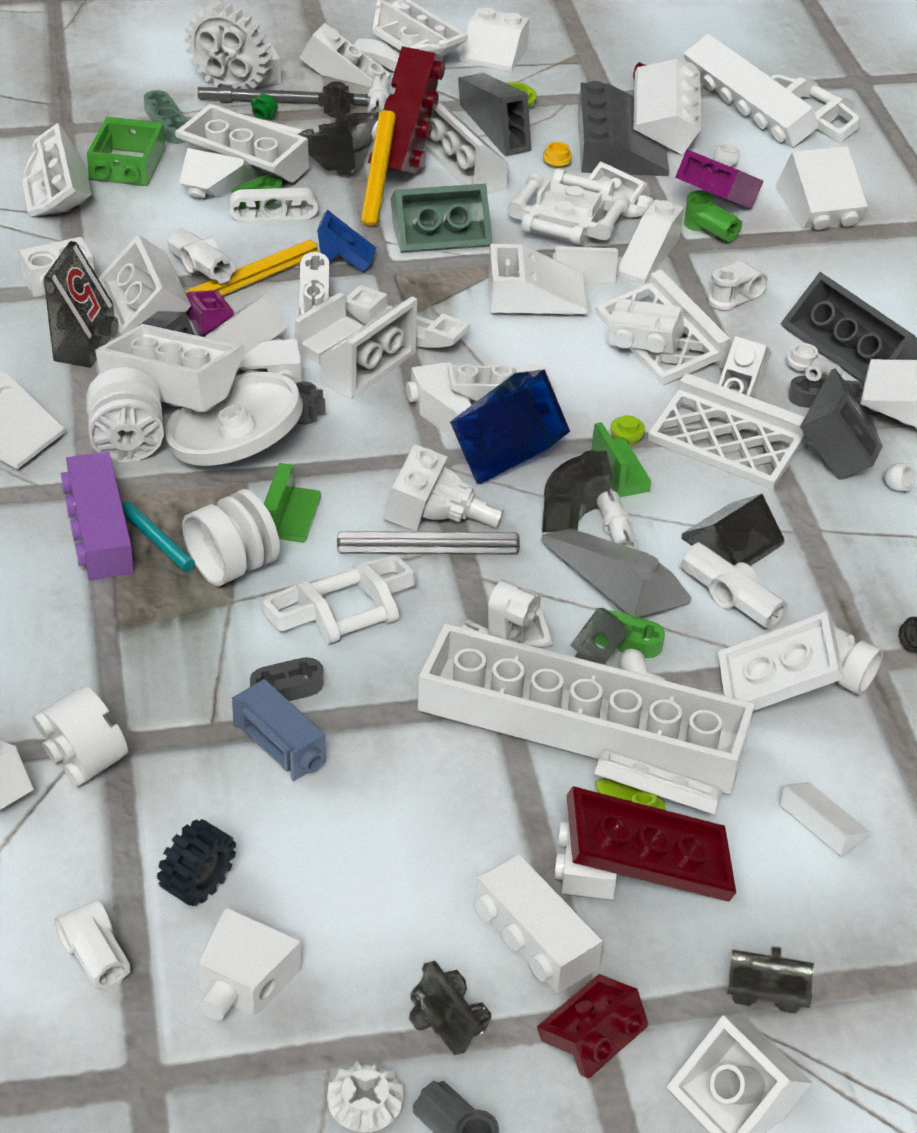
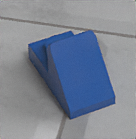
(339, 238)

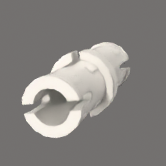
(378, 94)
(616, 520)

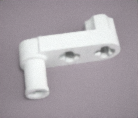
(313, 281)
(508, 612)

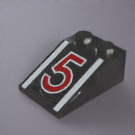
(77, 309)

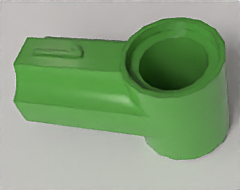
(704, 215)

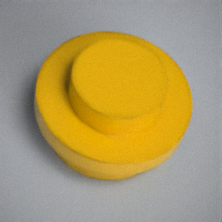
(557, 154)

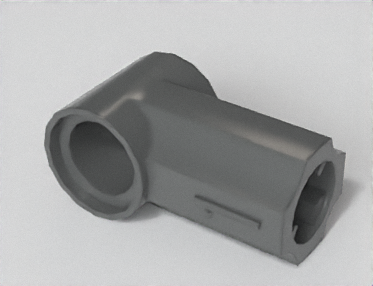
(448, 1112)

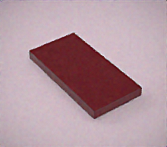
(650, 844)

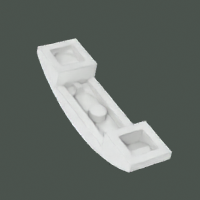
(443, 332)

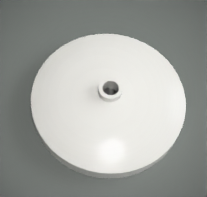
(250, 419)

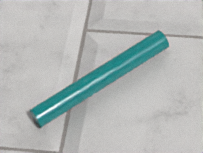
(158, 537)

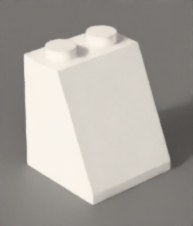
(822, 188)

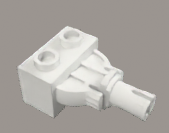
(436, 493)

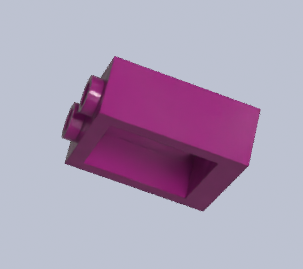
(719, 179)

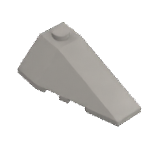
(623, 574)

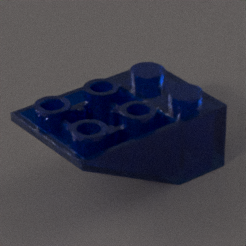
(510, 424)

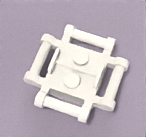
(568, 207)

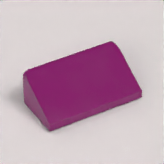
(207, 310)

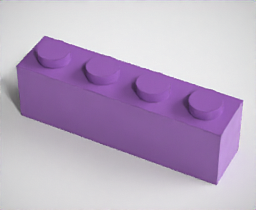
(98, 514)

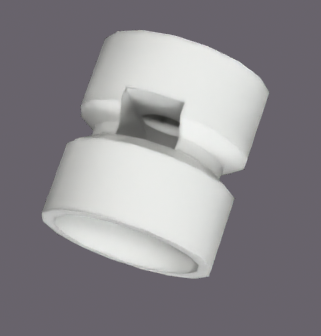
(858, 661)

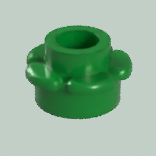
(264, 107)

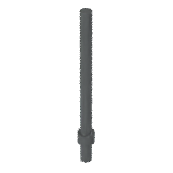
(227, 93)

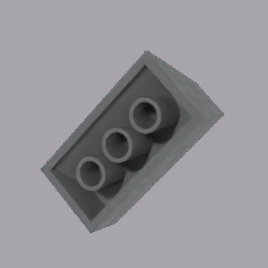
(847, 328)

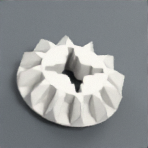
(365, 1114)

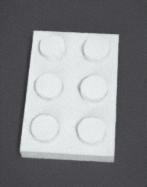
(782, 662)

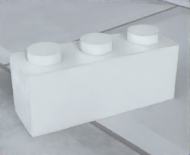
(538, 924)

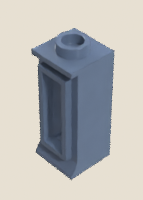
(279, 729)

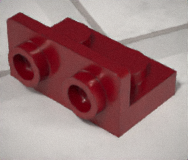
(595, 1023)

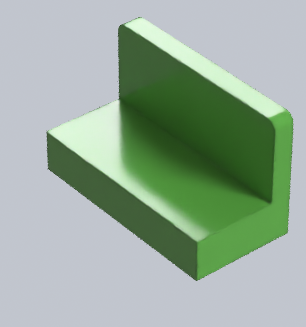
(627, 472)
(291, 506)

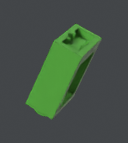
(116, 134)

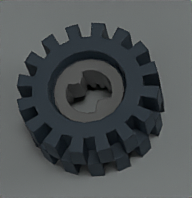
(196, 862)

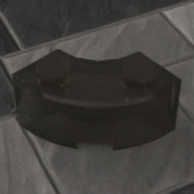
(574, 490)

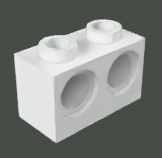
(39, 259)

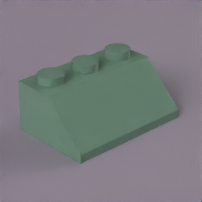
(441, 217)

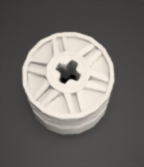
(124, 414)
(231, 537)

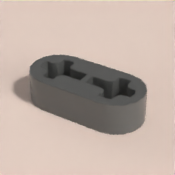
(290, 678)

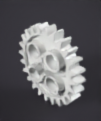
(228, 47)

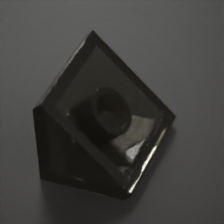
(739, 531)

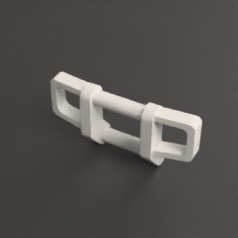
(835, 106)
(316, 607)

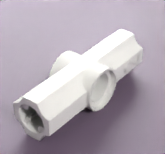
(201, 255)
(734, 585)

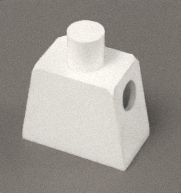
(245, 965)

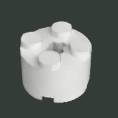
(80, 735)

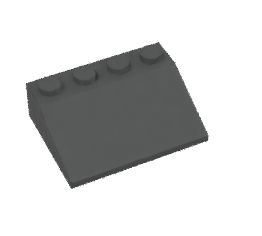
(609, 135)

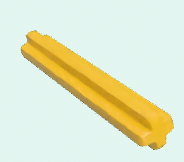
(378, 168)

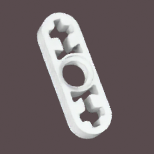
(250, 196)

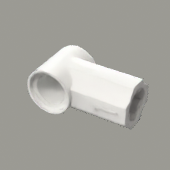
(91, 938)

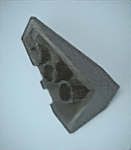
(342, 143)

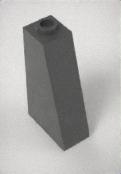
(498, 111)

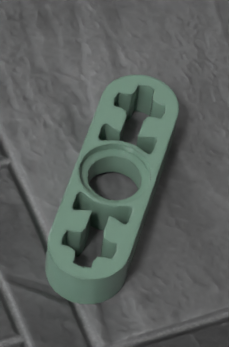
(162, 109)

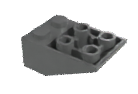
(841, 428)

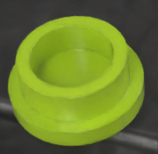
(628, 428)

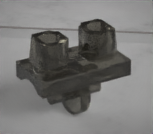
(770, 979)
(442, 1007)

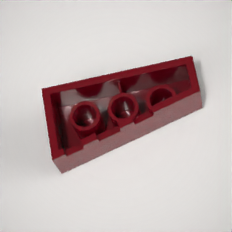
(413, 102)

